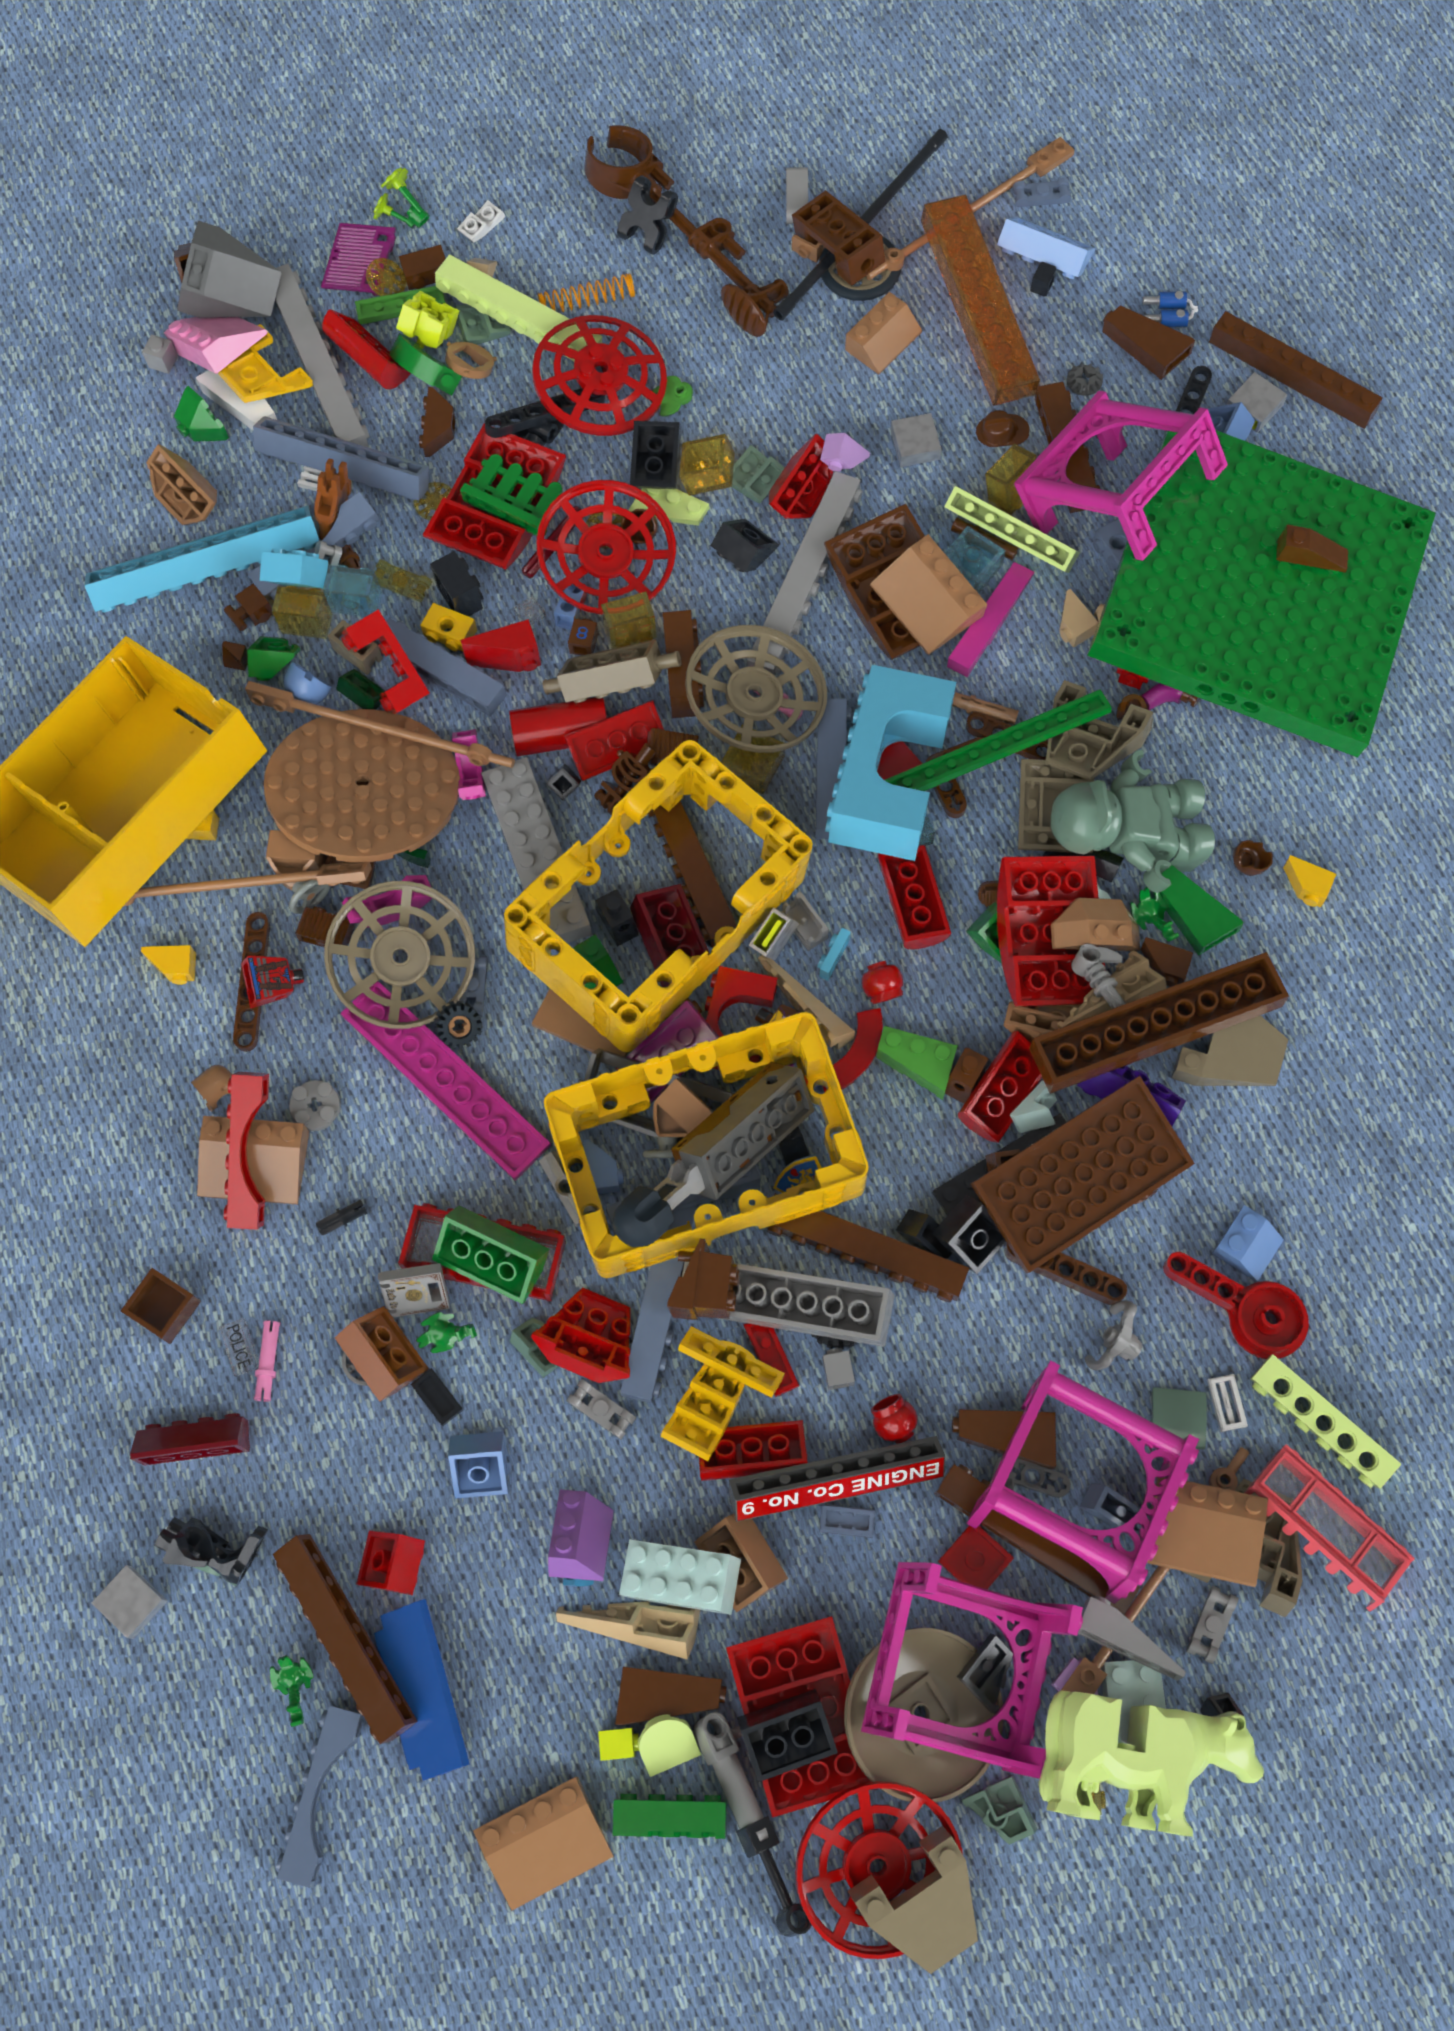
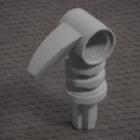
(1089, 965)

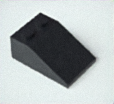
(655, 454)

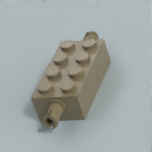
(611, 671)

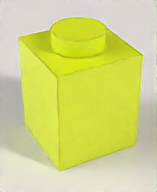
(618, 1744)

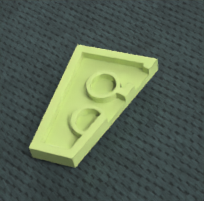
(676, 504)

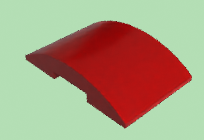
(476, 531)
(1028, 900)
(784, 1667)

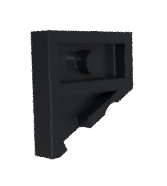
(987, 1671)

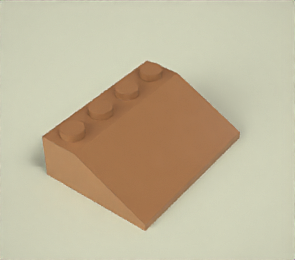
(929, 595)
(273, 1156)
(1214, 1533)
(543, 1843)

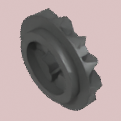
(1079, 385)

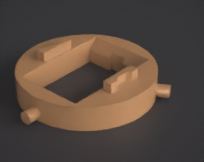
(478, 355)

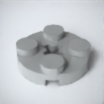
(325, 1114)

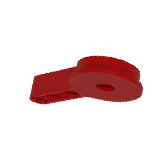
(1248, 1308)

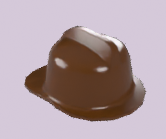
(1002, 429)

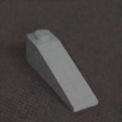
(1115, 1631)

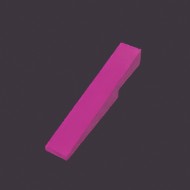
(985, 629)

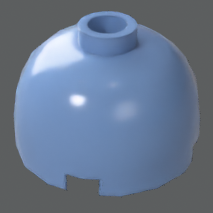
(305, 685)

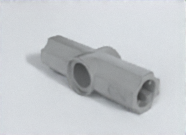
(555, 1172)

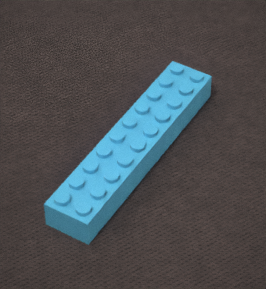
(199, 559)

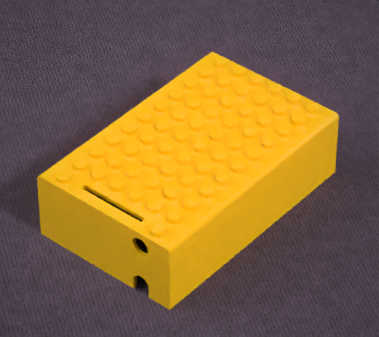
(115, 787)

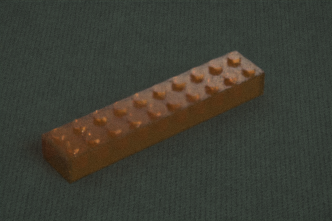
(979, 300)

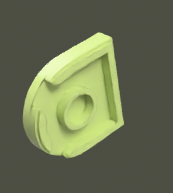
(666, 1744)

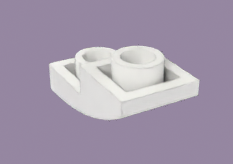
(478, 225)

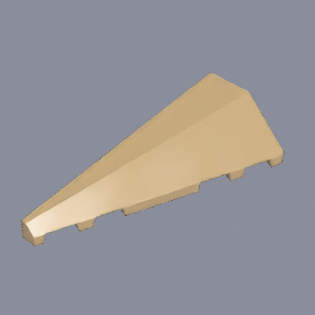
(1134, 982)
(831, 1026)
(658, 1628)

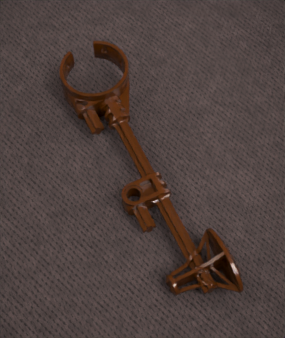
(708, 240)

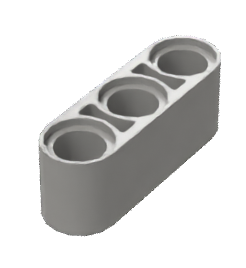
(796, 190)

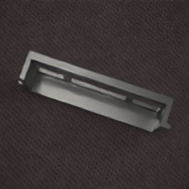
(636, 1121)

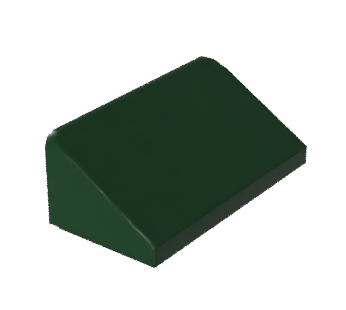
(360, 690)

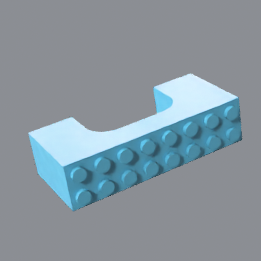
(864, 807)

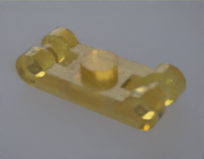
(401, 581)

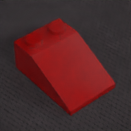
(503, 648)

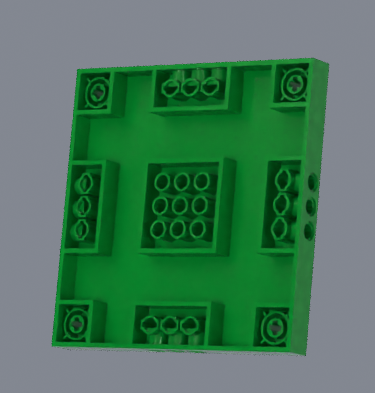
(1260, 632)

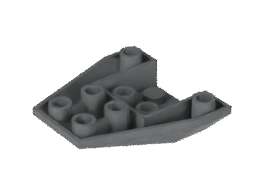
(226, 277)

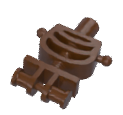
(624, 773)

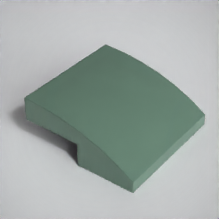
(479, 327)
(755, 474)
(1181, 1412)

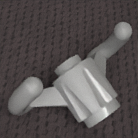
(1119, 1338)

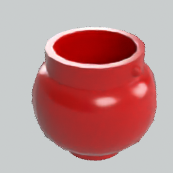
(882, 982)
(894, 1419)

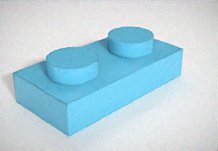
(837, 944)

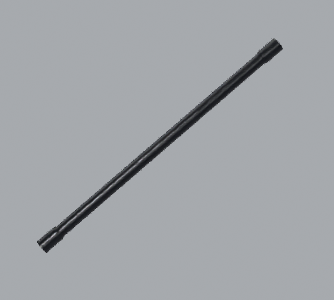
(931, 146)

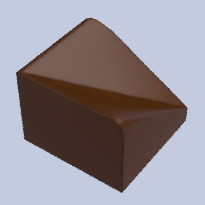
(234, 655)

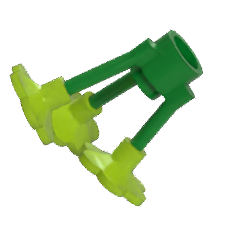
(416, 213)

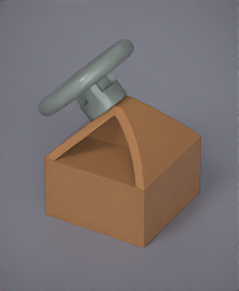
(289, 858)
(675, 1116)

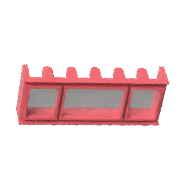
(1331, 1525)

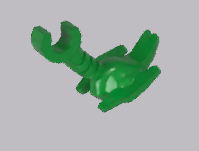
(1152, 912)
(443, 1332)
(291, 1677)

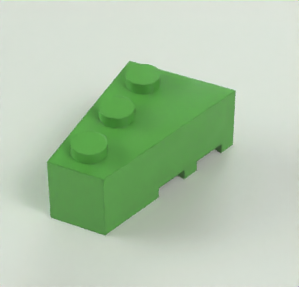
(918, 1057)

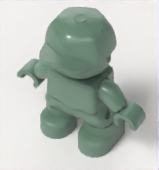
(1135, 822)

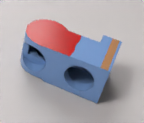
(565, 612)

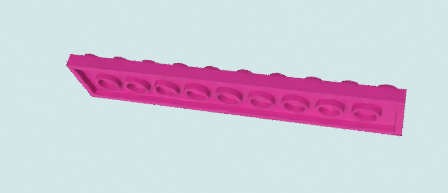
(451, 1086)

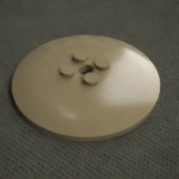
(927, 1678)

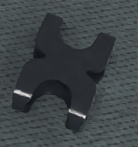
(647, 214)

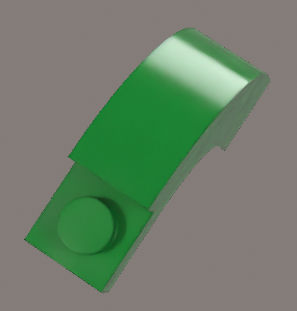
(422, 365)

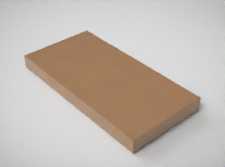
(565, 1023)

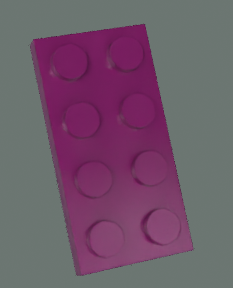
(679, 1031)

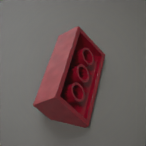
(667, 924)
(191, 1440)

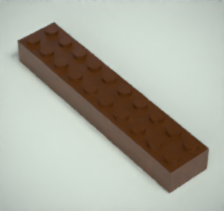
(1158, 1022)

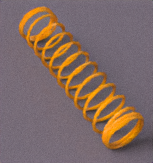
(628, 279)

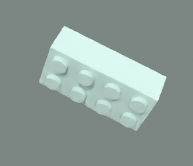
(680, 1576)
(1135, 1686)

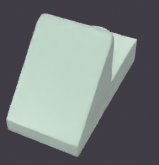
(1034, 1110)

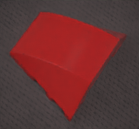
(588, 1337)

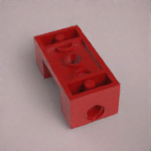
(373, 628)

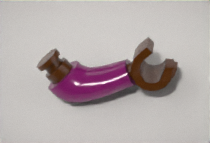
(1154, 697)

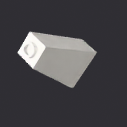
(219, 391)

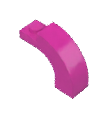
(471, 781)
(389, 899)

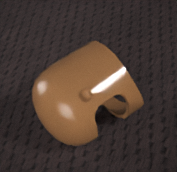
(213, 1084)

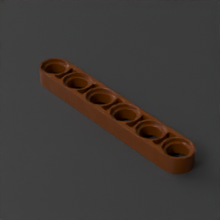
(991, 724)
(252, 1027)

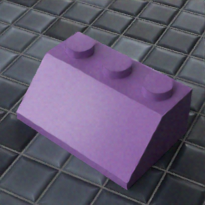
(579, 1537)

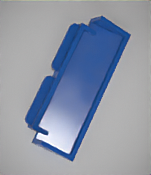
(416, 1665)

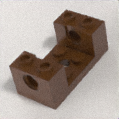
(852, 240)

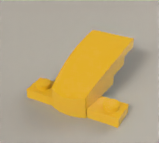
(715, 1391)

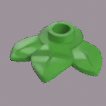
(673, 397)

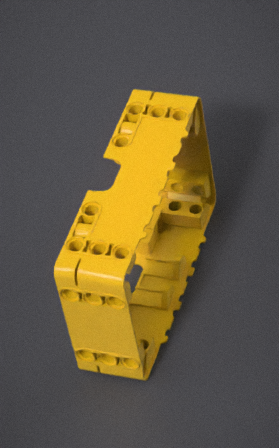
(633, 1018)
(780, 1041)

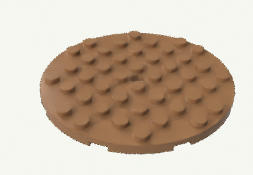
(324, 811)

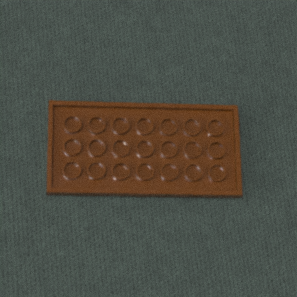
(1082, 1174)

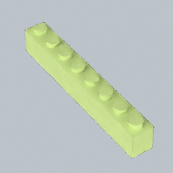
(504, 303)

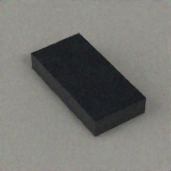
(437, 1397)

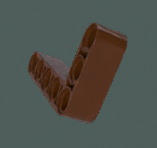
(1075, 1280)

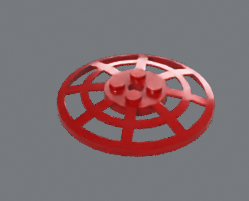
(599, 382)
(605, 535)
(858, 1857)

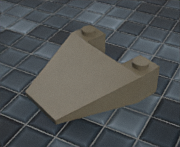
(1096, 744)
(1235, 1056)
(1278, 1564)
(933, 1916)

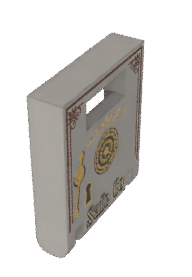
(408, 1290)

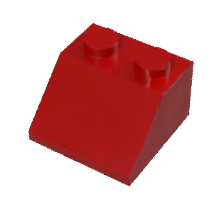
(391, 1562)

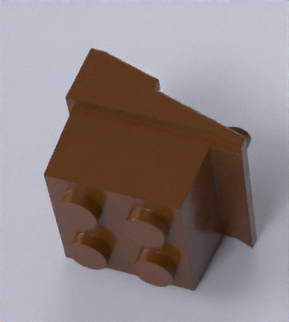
(705, 1286)

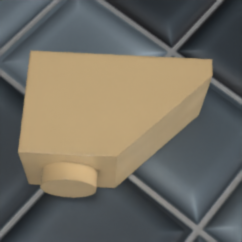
(1076, 621)

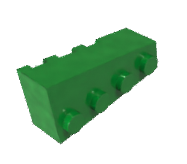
(670, 1817)

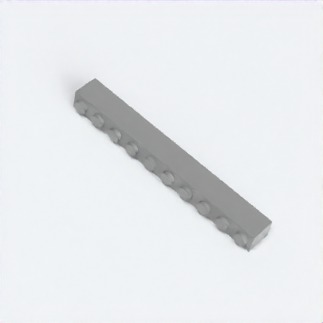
(317, 361)
(810, 563)

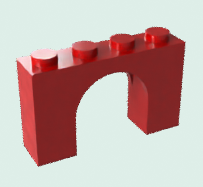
(735, 987)

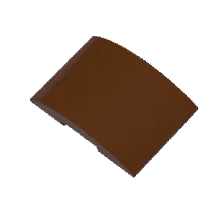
(860, 558)

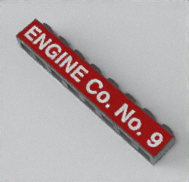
(836, 1478)

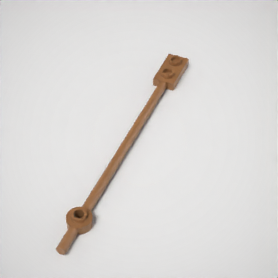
(1040, 162)
(285, 701)
(328, 874)
(1088, 1674)

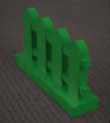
(497, 504)

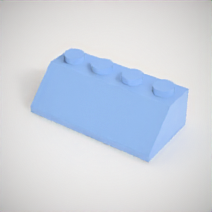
(1045, 246)

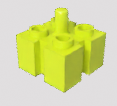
(427, 320)

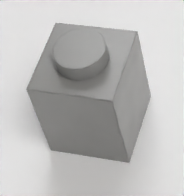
(160, 354)
(838, 1369)

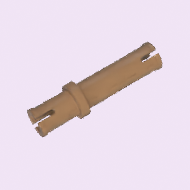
(973, 704)

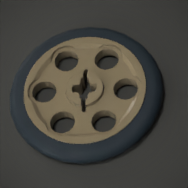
(868, 289)

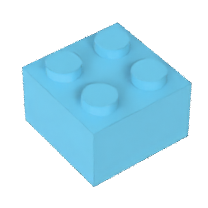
(293, 568)

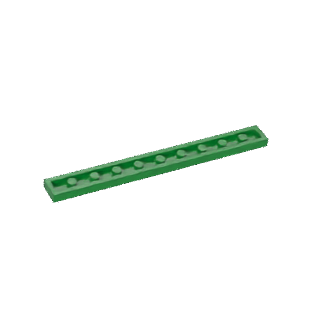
(1004, 743)

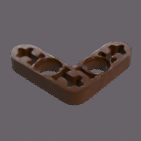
(956, 791)

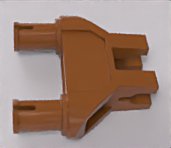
(331, 493)

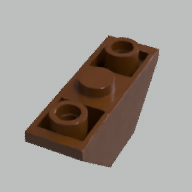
(437, 423)

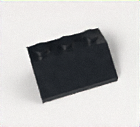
(787, 1735)

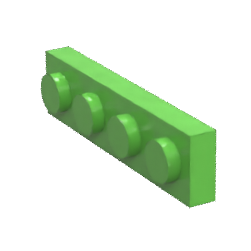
(390, 306)

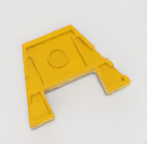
(255, 379)

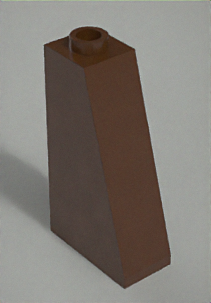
(1148, 341)
(995, 1429)
(656, 1693)

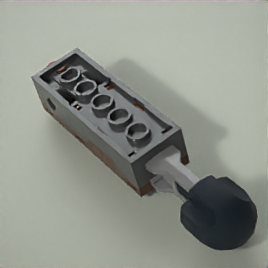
(719, 1151)

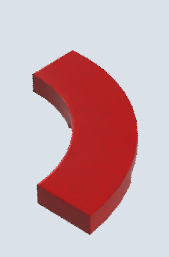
(863, 1049)

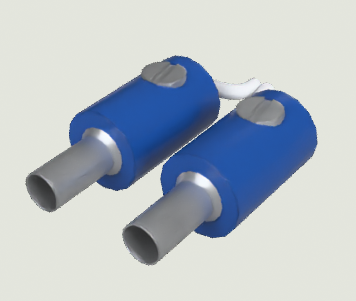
(1171, 300)

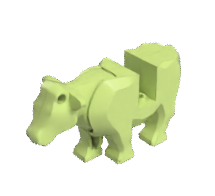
(1156, 1764)

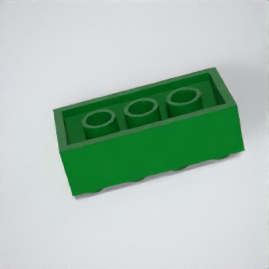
(490, 1254)

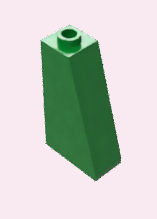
(1197, 913)

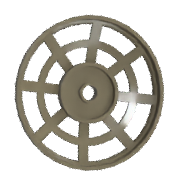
(758, 680)
(396, 939)

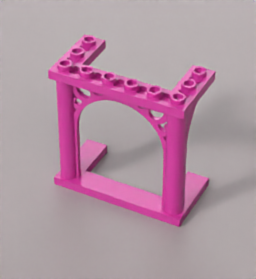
(1106, 418)
(1119, 1567)
(1039, 1619)

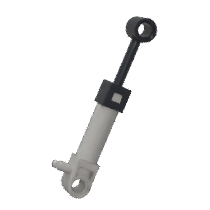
(755, 1830)

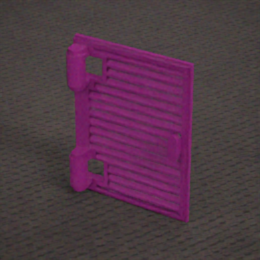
(352, 253)

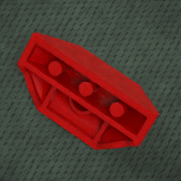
(802, 482)

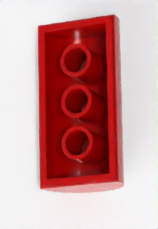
(364, 349)
(544, 726)
(915, 900)
(1001, 1089)
(756, 1450)

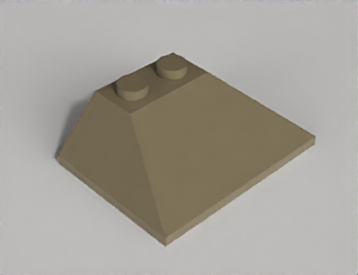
(1038, 789)

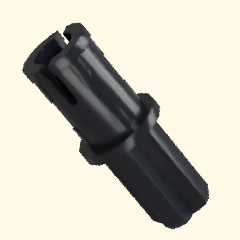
(341, 1218)

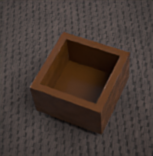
(160, 1305)

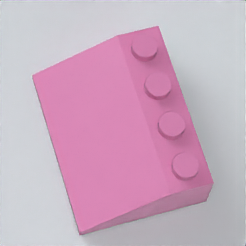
(213, 340)

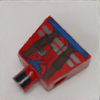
(269, 979)

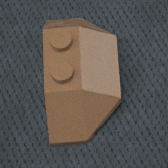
(180, 486)
(1097, 923)
(1035, 1020)

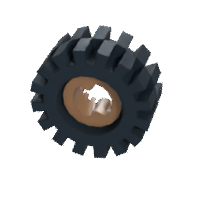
(445, 1023)

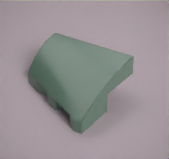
(523, 1342)
(1008, 1815)

